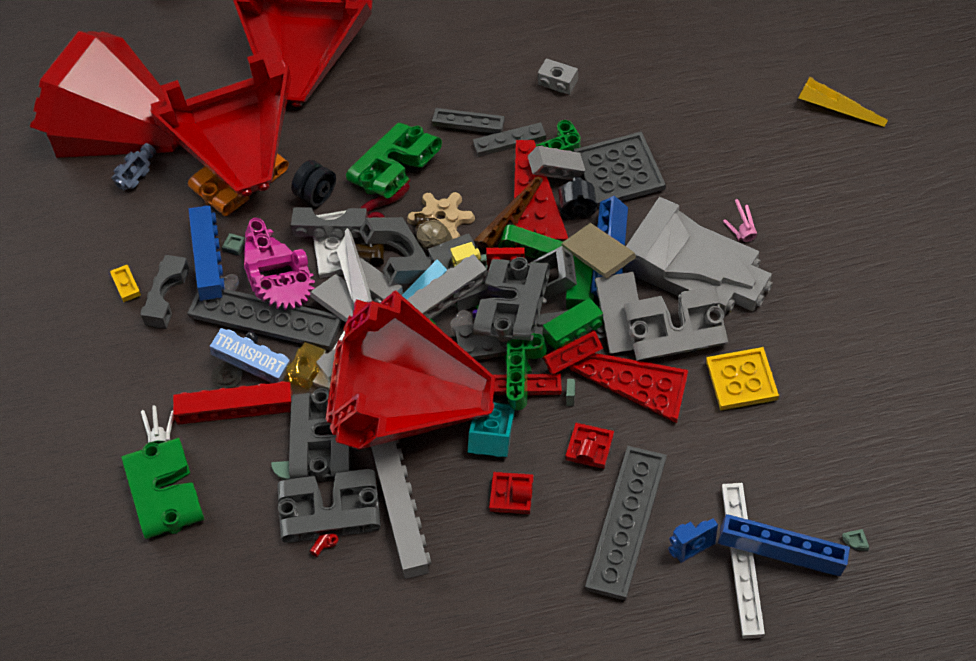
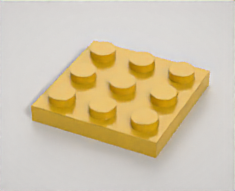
(742, 378)

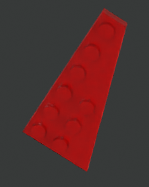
(542, 211)
(648, 384)

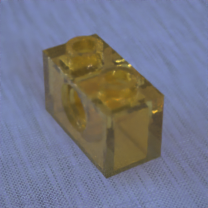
(305, 375)

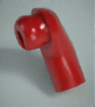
(323, 542)

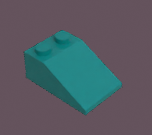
(493, 432)

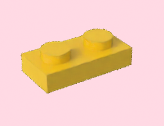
(125, 283)

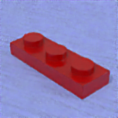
(572, 352)

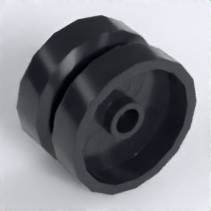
(313, 183)

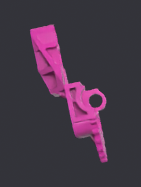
(284, 288)

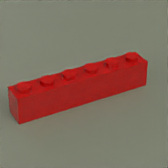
(232, 402)

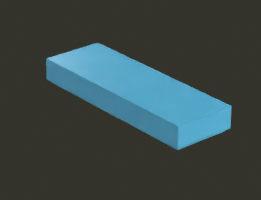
(434, 271)

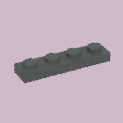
(468, 120)
(507, 139)

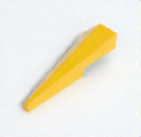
(826, 97)

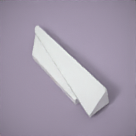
(353, 269)

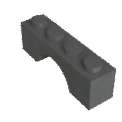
(306, 223)
(171, 273)

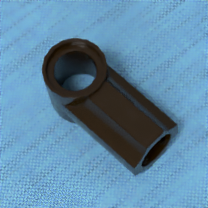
(372, 254)

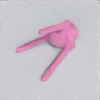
(747, 230)

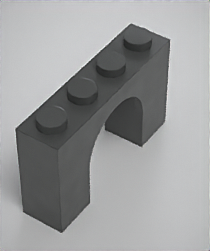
(397, 234)
(443, 254)

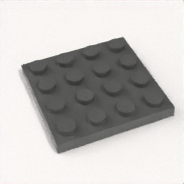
(621, 168)

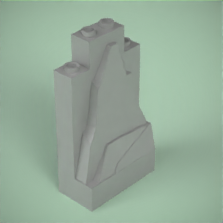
(686, 257)

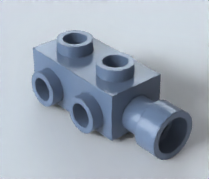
(132, 173)

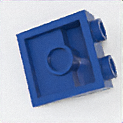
(689, 541)

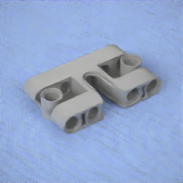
(664, 339)

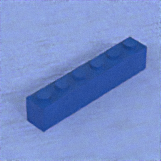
(612, 221)
(205, 252)
(783, 545)

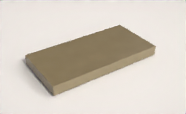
(599, 250)

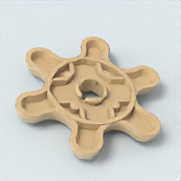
(445, 207)

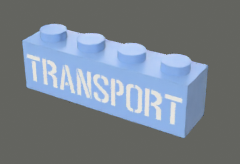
(249, 356)

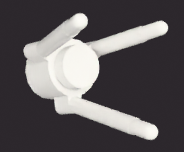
(157, 434)

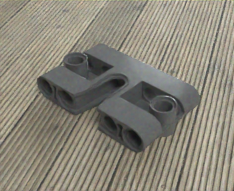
(519, 300)
(309, 449)
(345, 517)

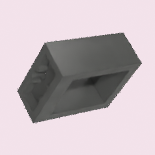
(567, 278)

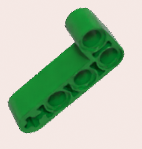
(566, 139)
(534, 244)
(519, 372)

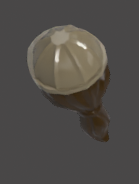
(430, 231)

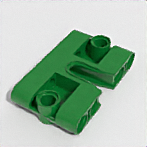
(379, 167)
(156, 505)

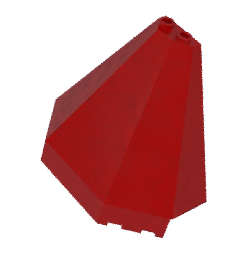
(303, 35)
(99, 100)
(232, 127)
(401, 377)

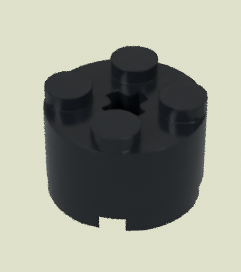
(577, 199)

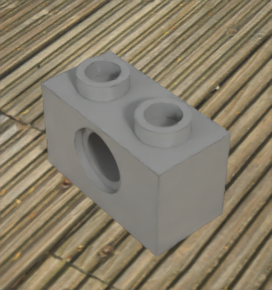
(557, 76)

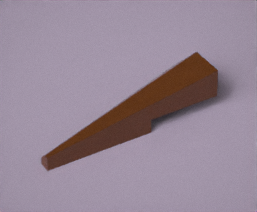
(510, 215)

